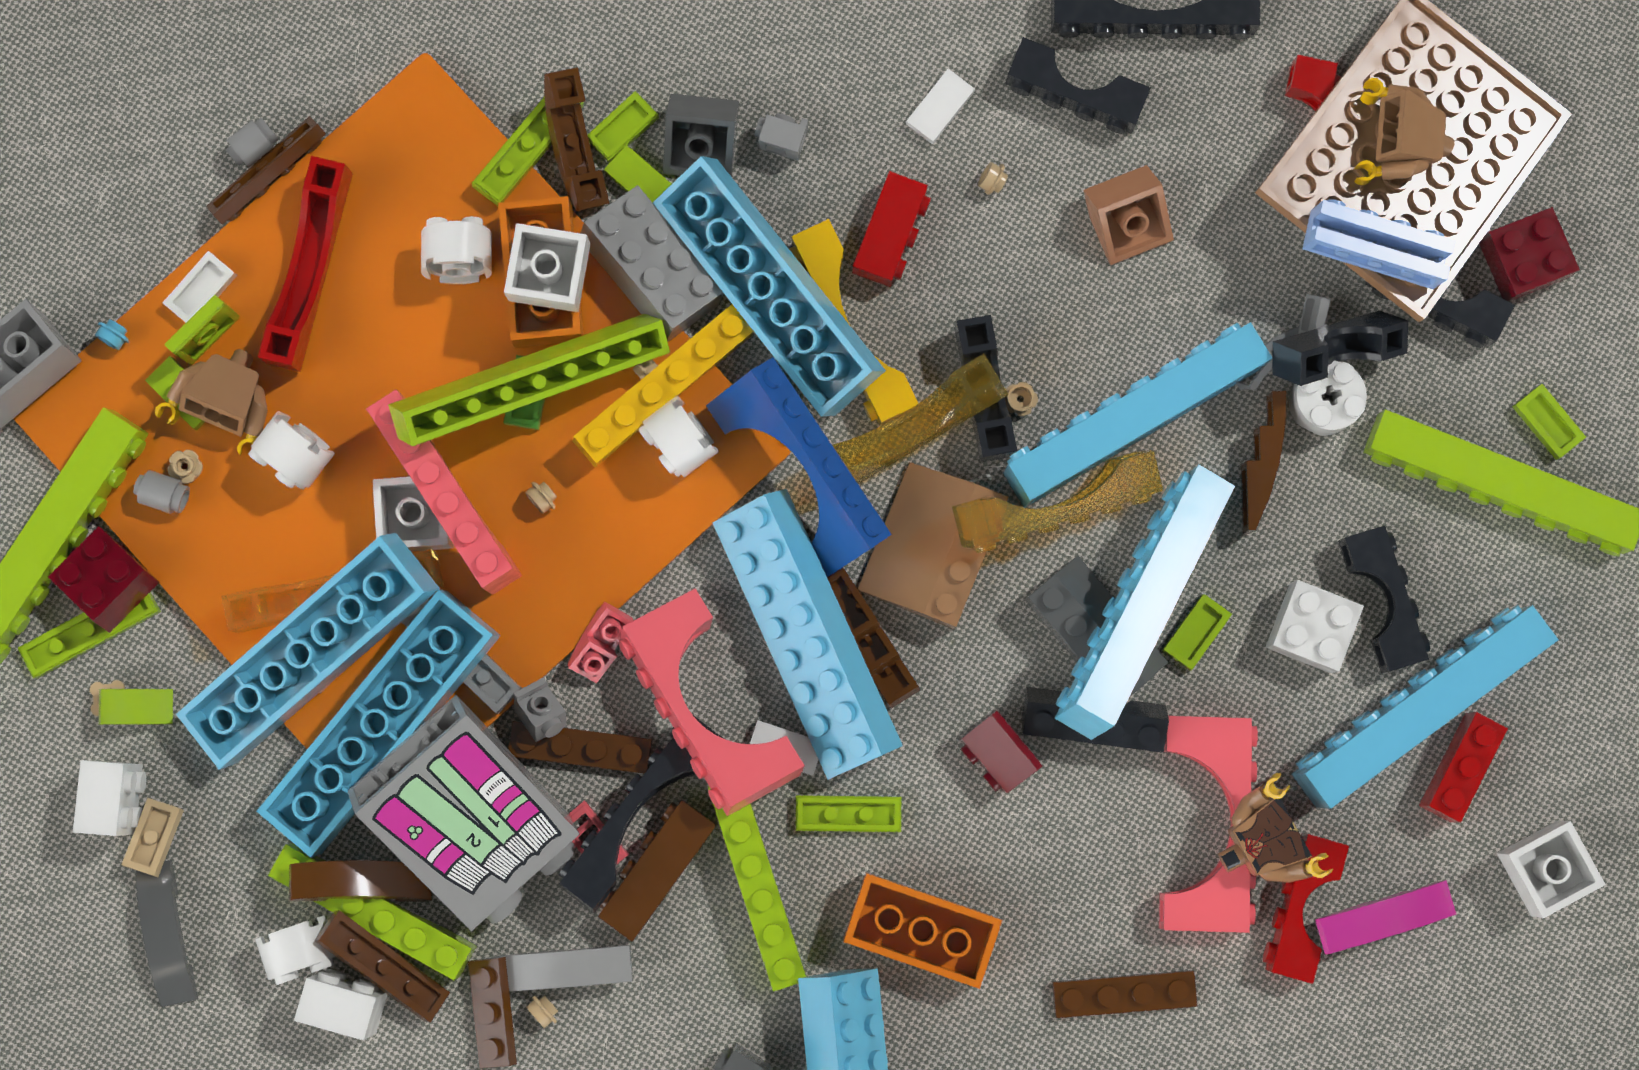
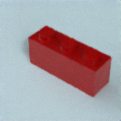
(891, 229)
(1463, 767)

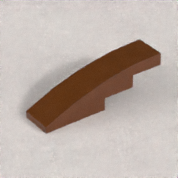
(1260, 474)
(879, 654)

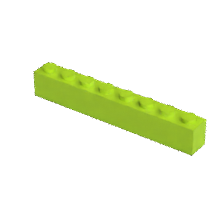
(528, 379)
(1503, 482)
(63, 518)

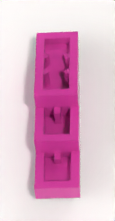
(1385, 917)

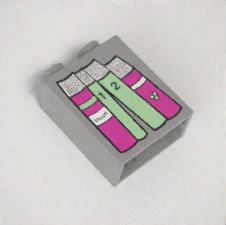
(464, 815)

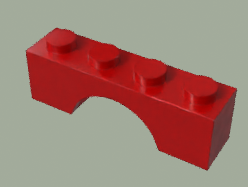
(1292, 949)

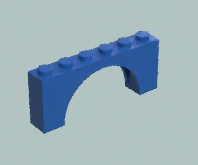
(770, 404)

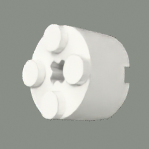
(456, 250)
(1325, 417)
(679, 438)
(292, 451)
(293, 950)

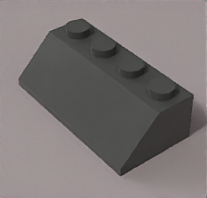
(1072, 609)

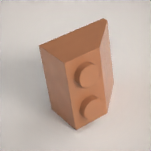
(1129, 214)

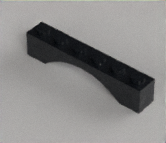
(1109, 17)
(594, 872)

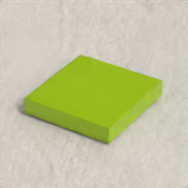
(202, 330)

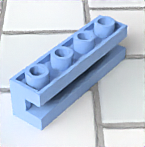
(1378, 243)

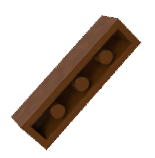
(657, 870)

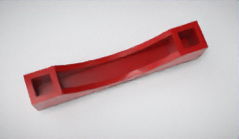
(319, 220)

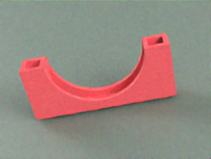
(449, 503)
(732, 769)
(1221, 898)

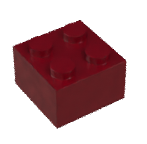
(1528, 255)
(103, 579)

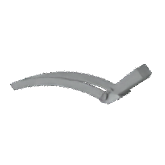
(1313, 317)

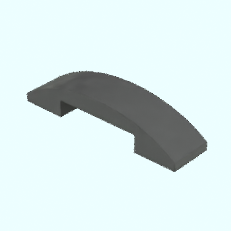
(164, 936)

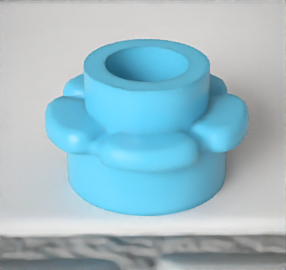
(112, 334)

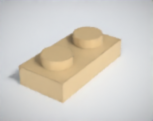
(152, 837)

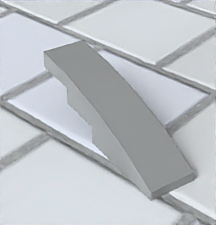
(569, 968)

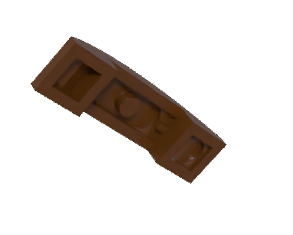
(570, 140)
(355, 881)

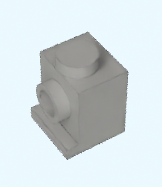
(781, 135)
(539, 710)

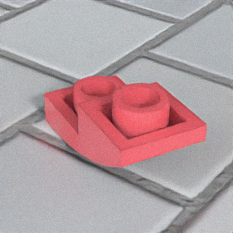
(597, 644)

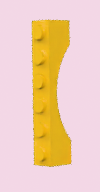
(822, 257)
(662, 384)

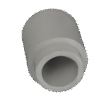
(251, 142)
(161, 492)

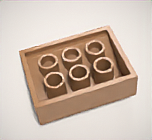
(923, 559)

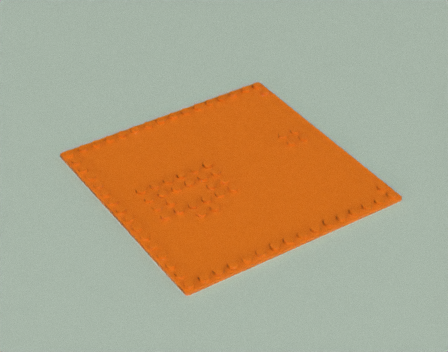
(382, 332)

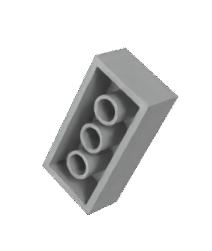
(651, 262)
(30, 358)

